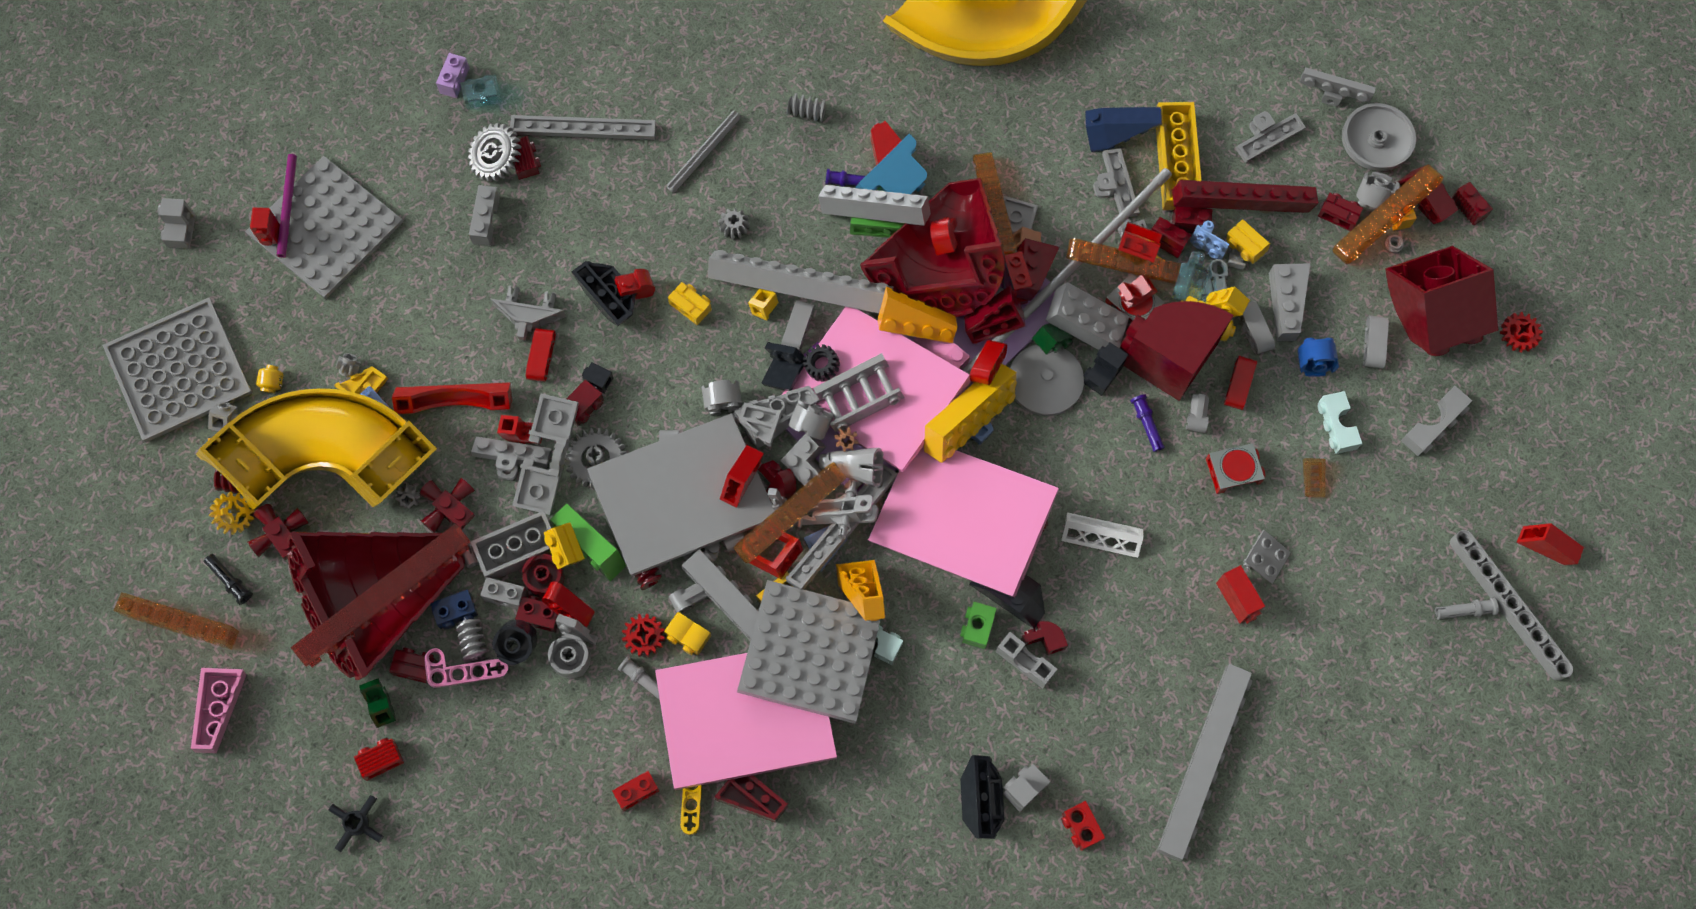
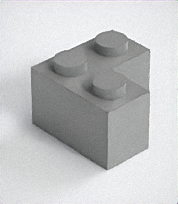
(178, 221)
(802, 456)
(1025, 787)

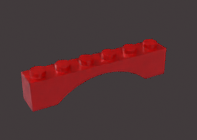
(418, 398)

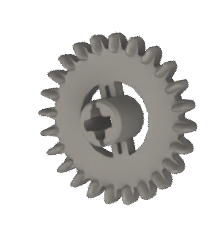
(501, 155)
(591, 442)

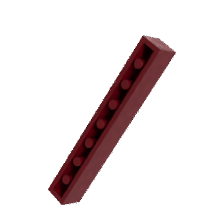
(1244, 196)

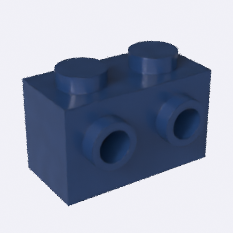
(454, 609)

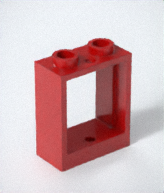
(785, 558)

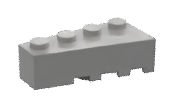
(1288, 296)

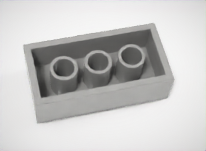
(1086, 317)
(512, 546)

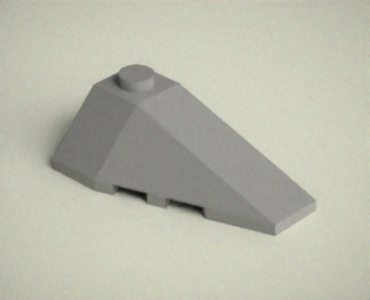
(786, 404)

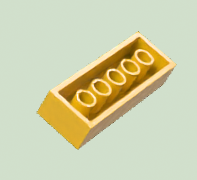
(1177, 147)
(969, 414)

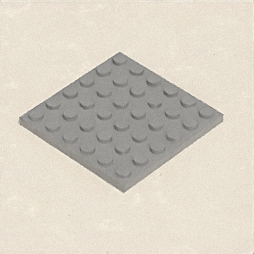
(331, 227)
(176, 369)
(809, 652)

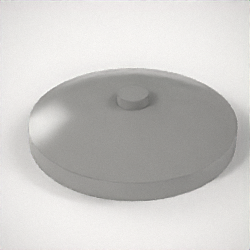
(1378, 137)
(1047, 382)

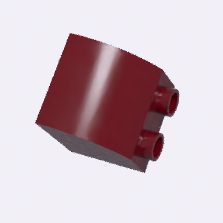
(1444, 299)
(1174, 343)

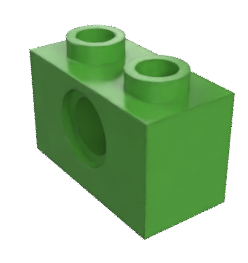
(983, 614)

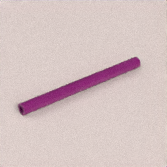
(286, 205)

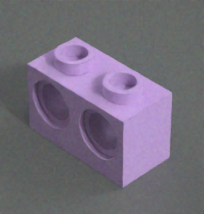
(452, 73)

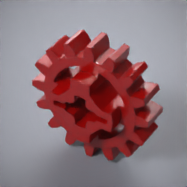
(1526, 340)
(635, 636)

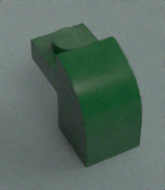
(378, 702)

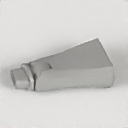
(859, 465)

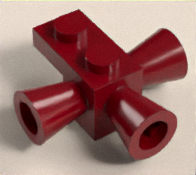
(447, 505)
(276, 530)

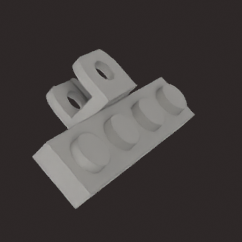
(1336, 87)
(1268, 134)
(1115, 181)
(509, 455)

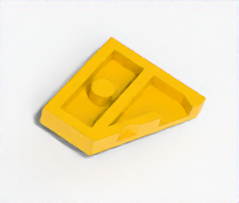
(359, 382)

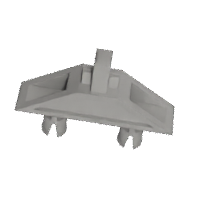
(527, 316)

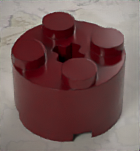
(539, 566)

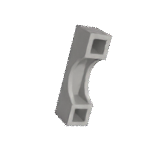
(1450, 406)

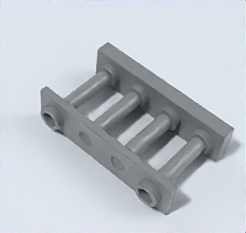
(850, 377)

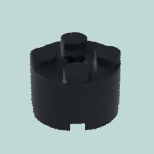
(504, 640)

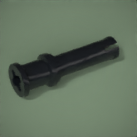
(233, 585)

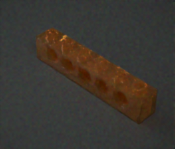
(176, 620)

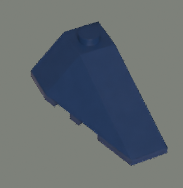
(1114, 125)

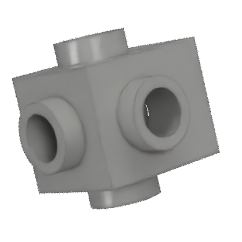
(221, 415)

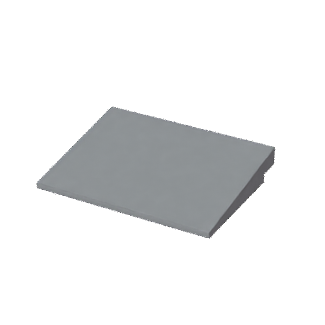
(669, 493)

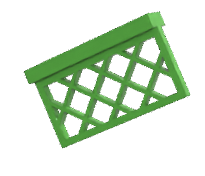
(874, 228)

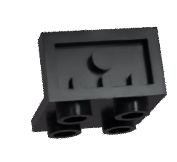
(784, 368)

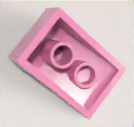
(948, 351)

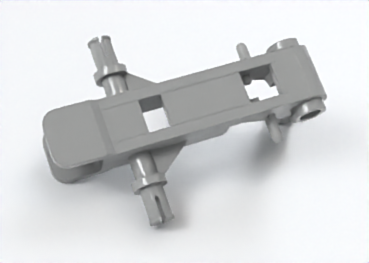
(840, 511)

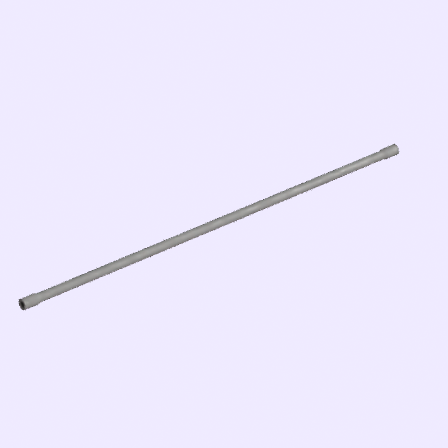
(1157, 182)

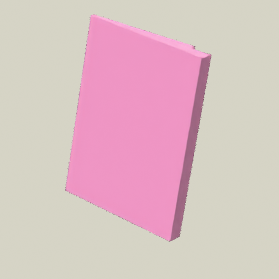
(921, 376)
(966, 518)
(731, 735)

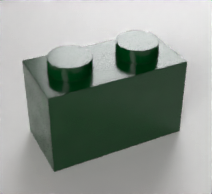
(1052, 339)

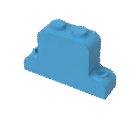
(897, 171)

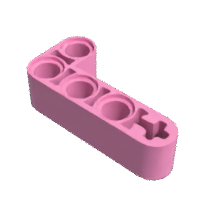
(466, 669)

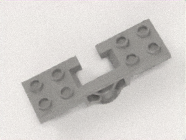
(536, 485)

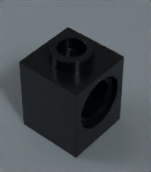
(597, 377)

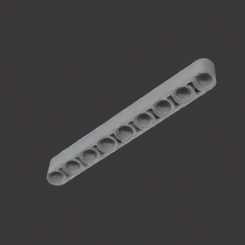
(1519, 609)

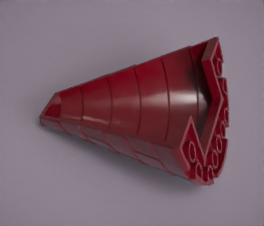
(948, 281)
(341, 566)

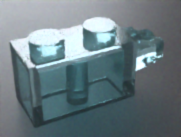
(1191, 278)

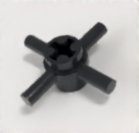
(362, 828)

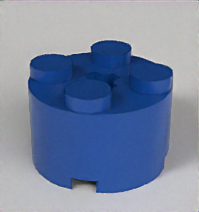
(1318, 357)

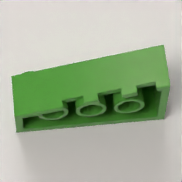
(593, 545)

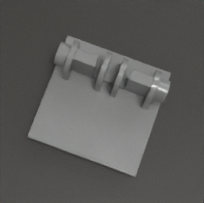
(1267, 557)

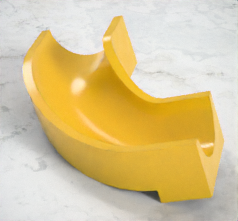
(982, 29)
(317, 432)

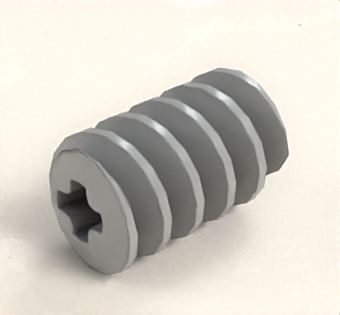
(807, 108)
(470, 641)

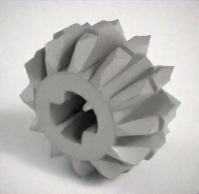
(740, 226)

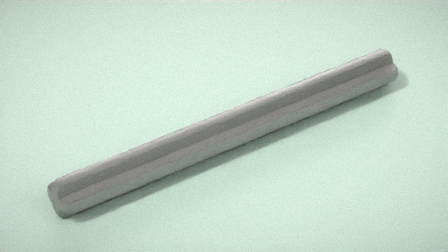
(703, 151)

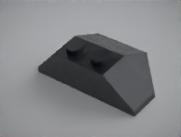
(599, 285)
(1026, 605)
(982, 797)

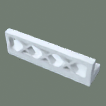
(1104, 528)

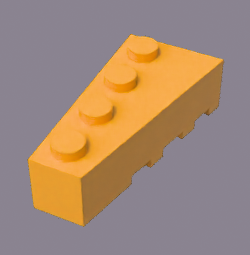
(914, 318)
(862, 588)

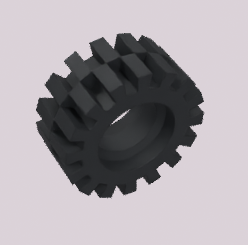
(814, 355)

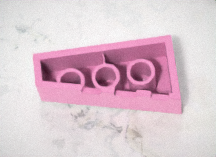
(214, 706)

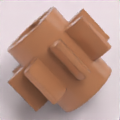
(849, 444)

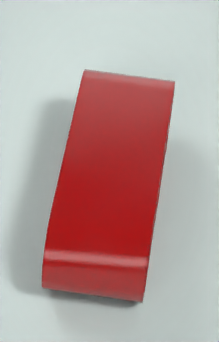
(539, 354)
(988, 362)
(1240, 382)
(568, 604)

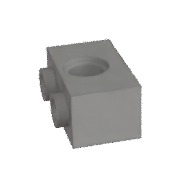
(503, 593)

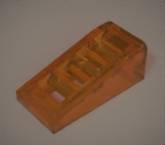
(1307, 462)

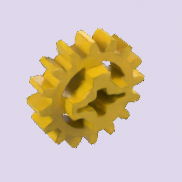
(240, 511)

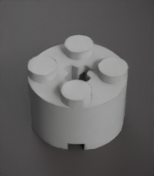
(1375, 189)
(721, 396)
(811, 419)
(575, 666)

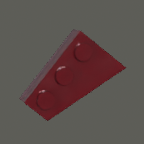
(1436, 205)
(1038, 260)
(995, 318)
(752, 797)

